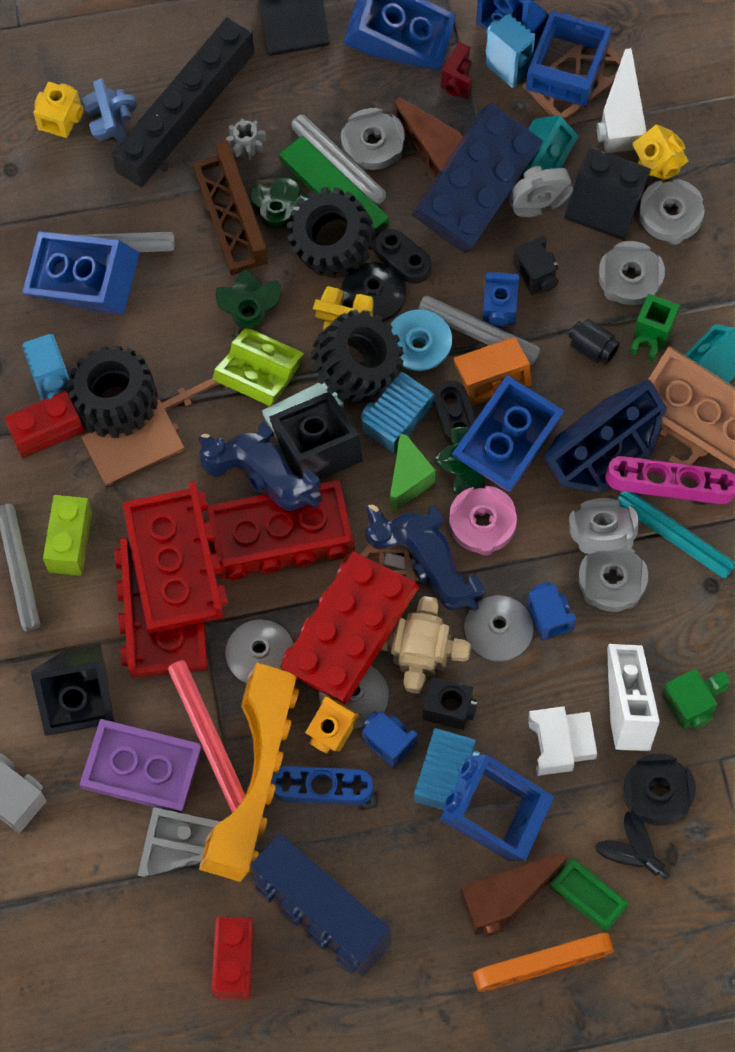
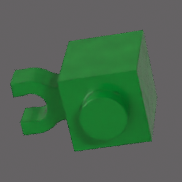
(654, 325)
(693, 698)

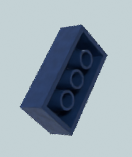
(477, 177)
(320, 905)

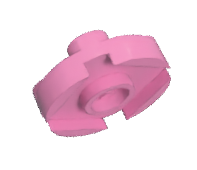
(483, 538)

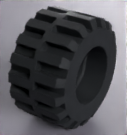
(317, 212)
(374, 343)
(109, 370)

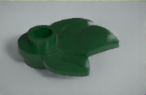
(276, 201)
(248, 296)
(465, 475)

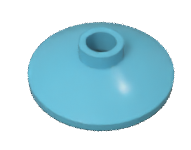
(425, 328)

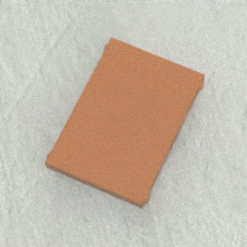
(130, 454)

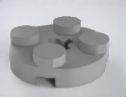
(377, 155)
(539, 190)
(671, 227)
(631, 255)
(617, 533)
(616, 596)

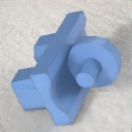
(114, 108)

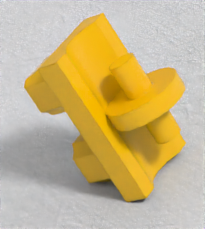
(330, 305)

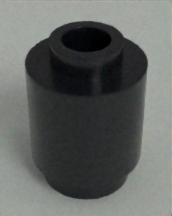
(593, 341)

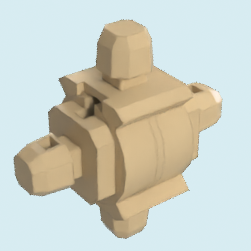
(424, 645)

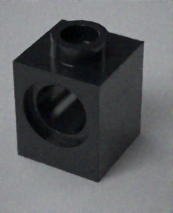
(442, 690)

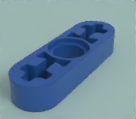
(347, 797)

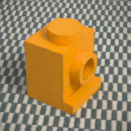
(344, 723)

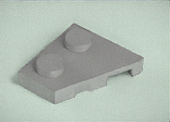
(173, 841)

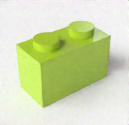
(67, 535)

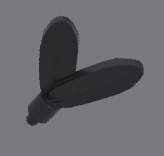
(638, 853)

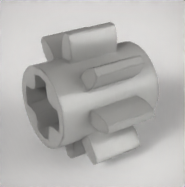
(246, 139)

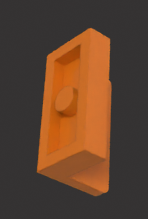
(488, 366)

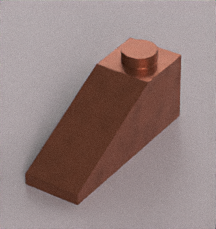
(428, 135)
(503, 896)

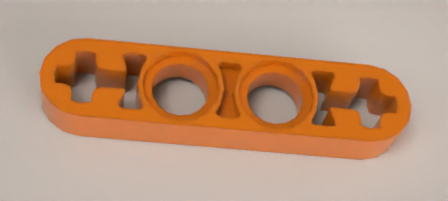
(543, 962)

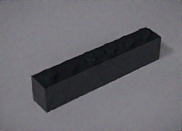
(183, 102)

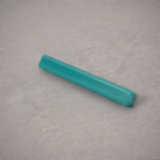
(678, 534)

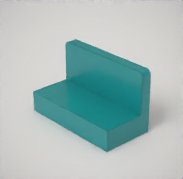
(557, 142)
(716, 351)

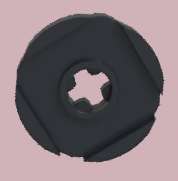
(646, 805)

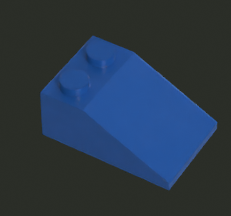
(525, 11)
(401, 31)
(81, 271)
(509, 433)

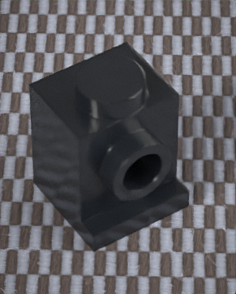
(536, 266)

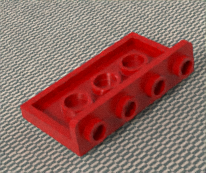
(263, 537)
(174, 559)
(349, 627)
(154, 652)

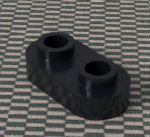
(402, 254)
(453, 415)

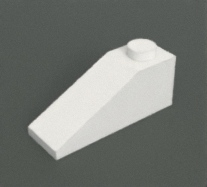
(623, 112)
(631, 698)

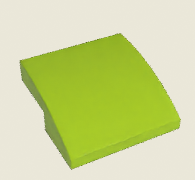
(258, 366)

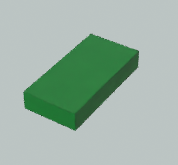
(589, 895)

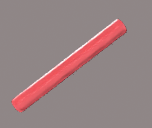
(207, 733)

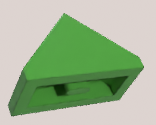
(411, 474)

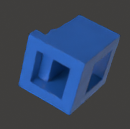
(500, 298)
(550, 611)
(388, 737)

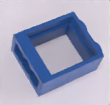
(560, 83)
(526, 821)

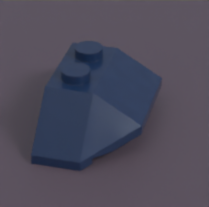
(616, 427)

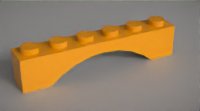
(266, 705)

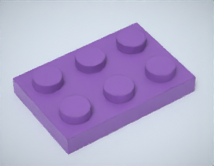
(141, 766)

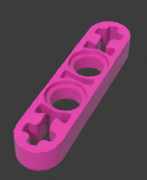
(672, 485)

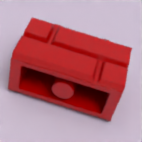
(43, 424)
(233, 958)

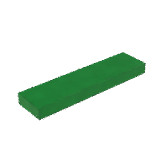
(319, 172)

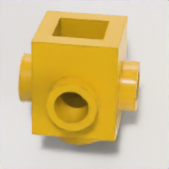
(57, 109)
(661, 152)

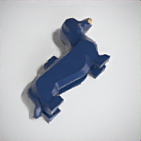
(264, 465)
(430, 551)

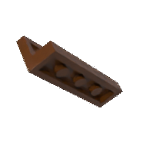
(239, 201)

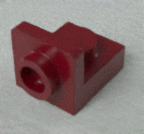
(455, 72)

